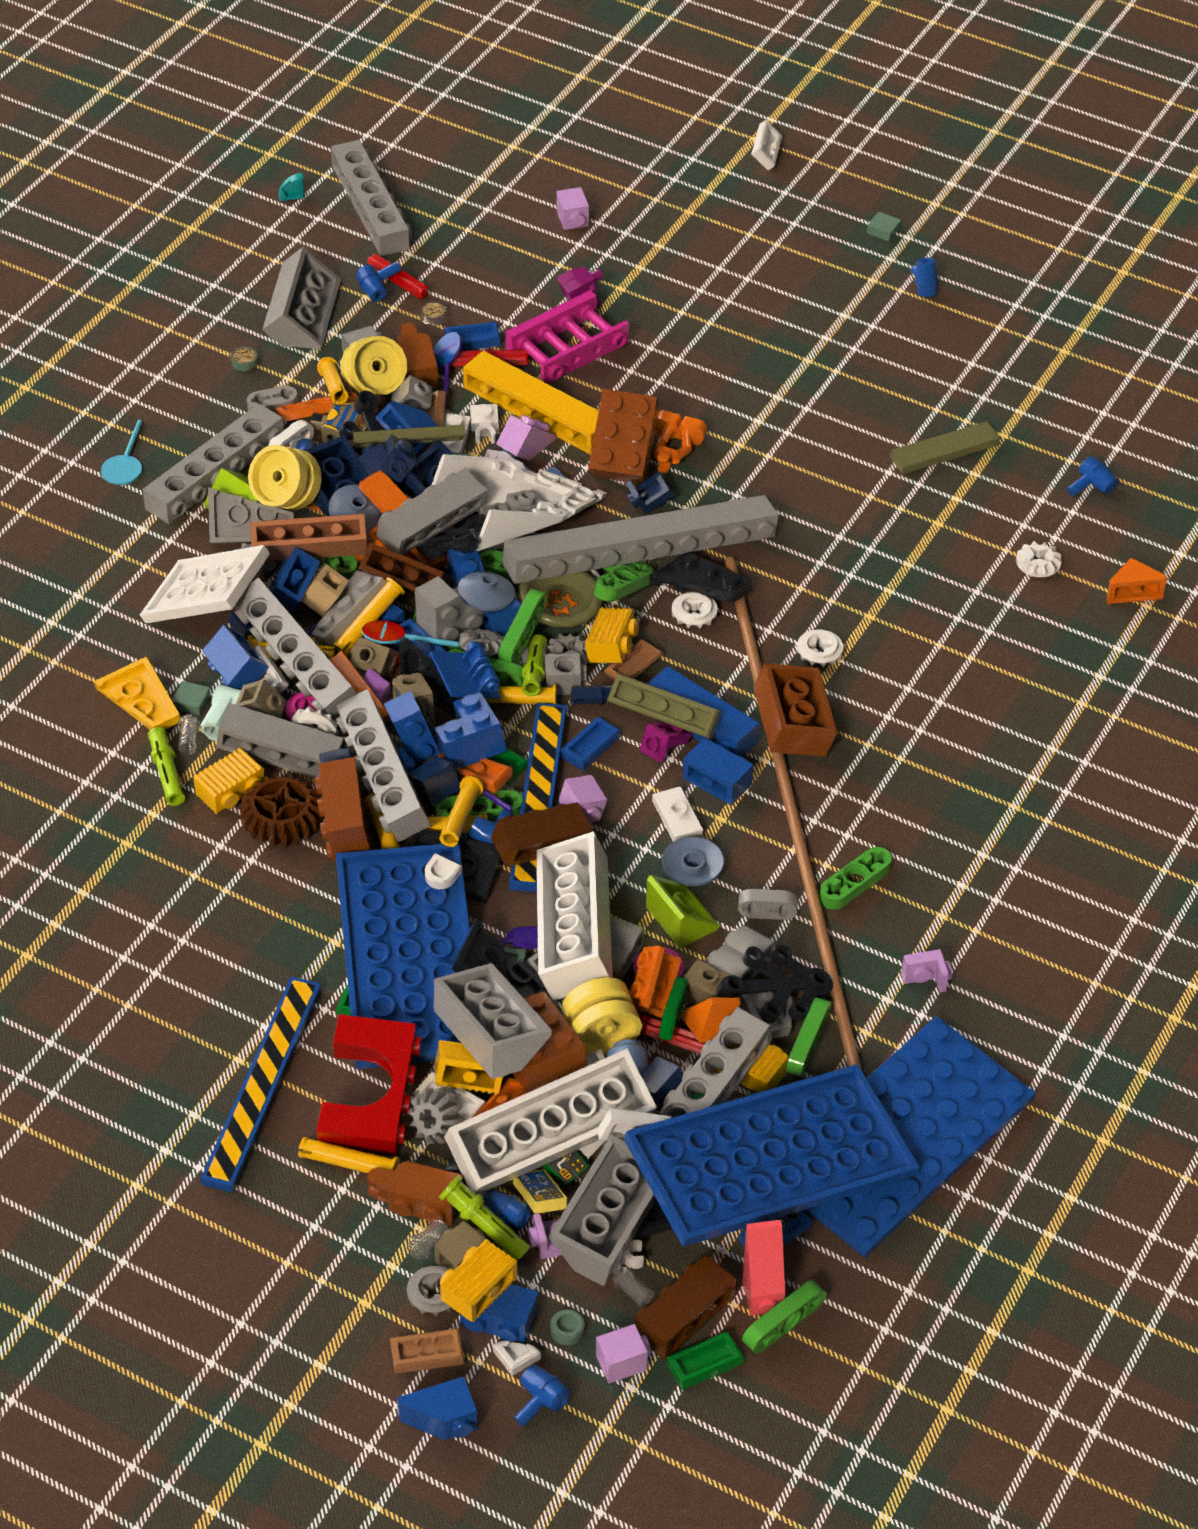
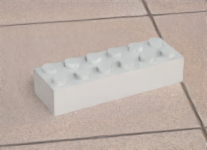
(573, 914)
(545, 1122)

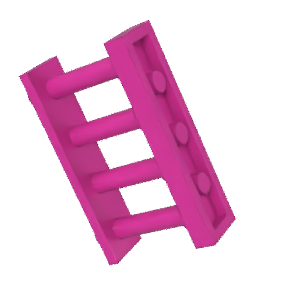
(562, 318)

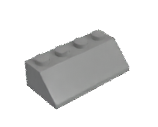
(302, 302)
(490, 1019)
(604, 1213)

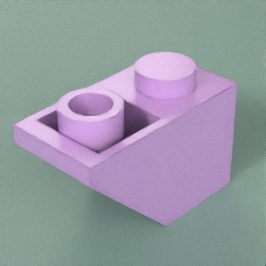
(525, 436)

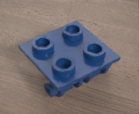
(467, 672)

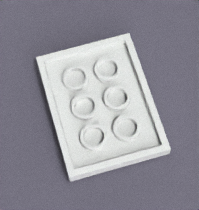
(205, 584)

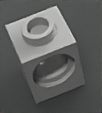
(413, 394)
(564, 672)

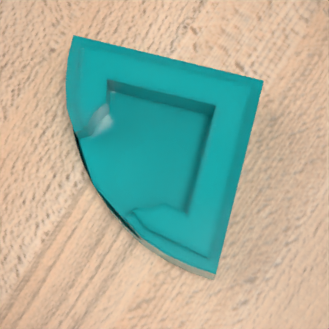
(292, 188)

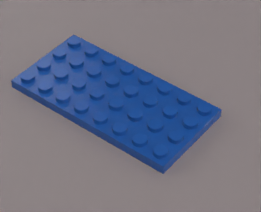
(400, 937)
(946, 1107)
(770, 1154)

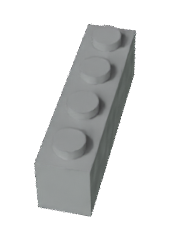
(431, 512)
(275, 740)

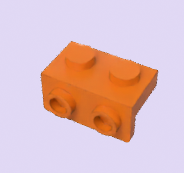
(654, 980)

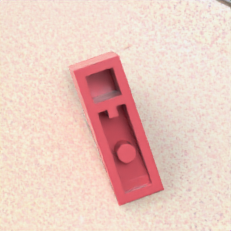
(763, 1266)

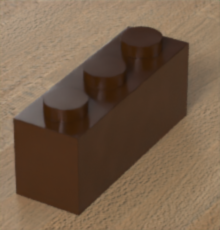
(401, 569)
(522, 835)
(685, 1306)

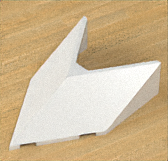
(558, 495)

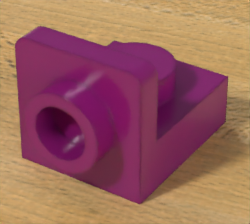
(661, 737)

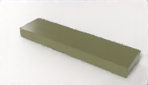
(413, 435)
(944, 447)
(664, 706)

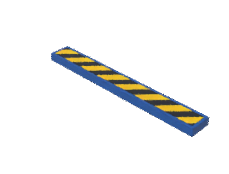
(540, 779)
(260, 1085)

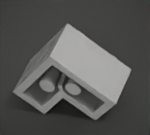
(443, 612)

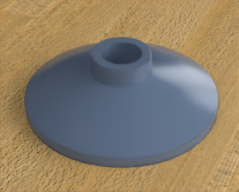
(342, 504)
(486, 591)
(693, 861)

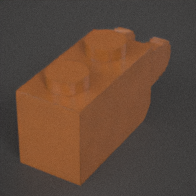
(419, 354)
(413, 1191)

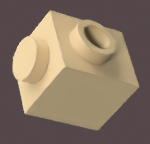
(321, 595)

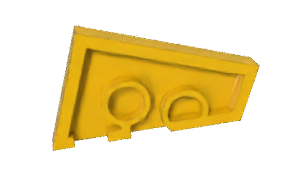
(140, 694)

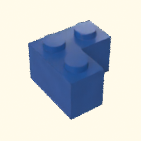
(473, 734)

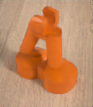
(671, 426)

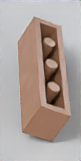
(316, 536)

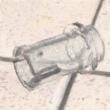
(189, 728)
(422, 1244)
(633, 1286)

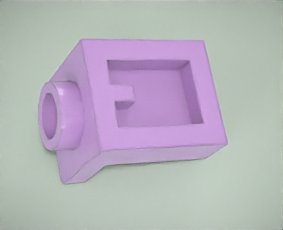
(926, 966)
(539, 1237)

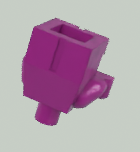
(578, 282)

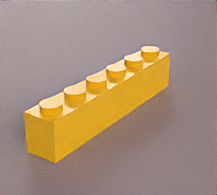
(530, 396)

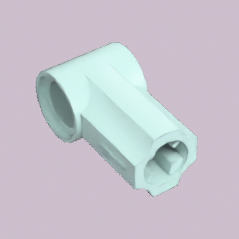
(220, 701)

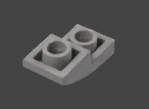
(517, 501)

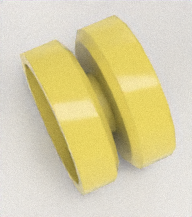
(389, 368)
(284, 477)
(601, 1014)

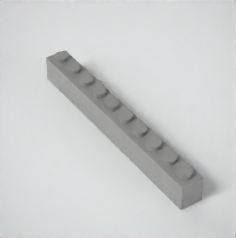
(639, 539)

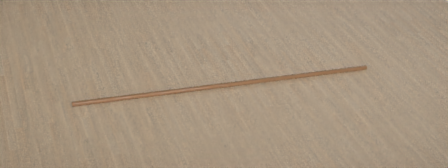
(801, 849)

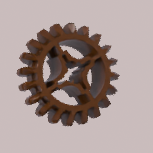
(280, 810)

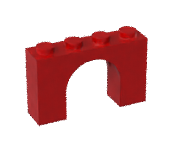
(377, 1125)

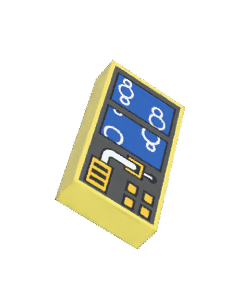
(540, 1191)

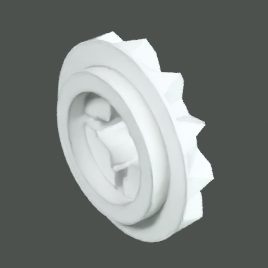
(1038, 567)
(694, 601)
(827, 641)
(309, 716)

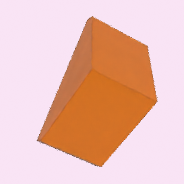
(1136, 583)
(707, 1016)

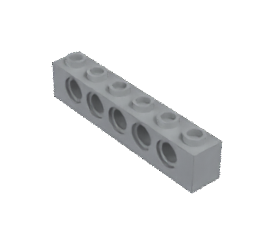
(370, 197)
(229, 449)
(270, 617)
(383, 766)
(736, 1063)

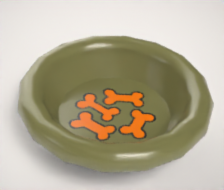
(568, 599)

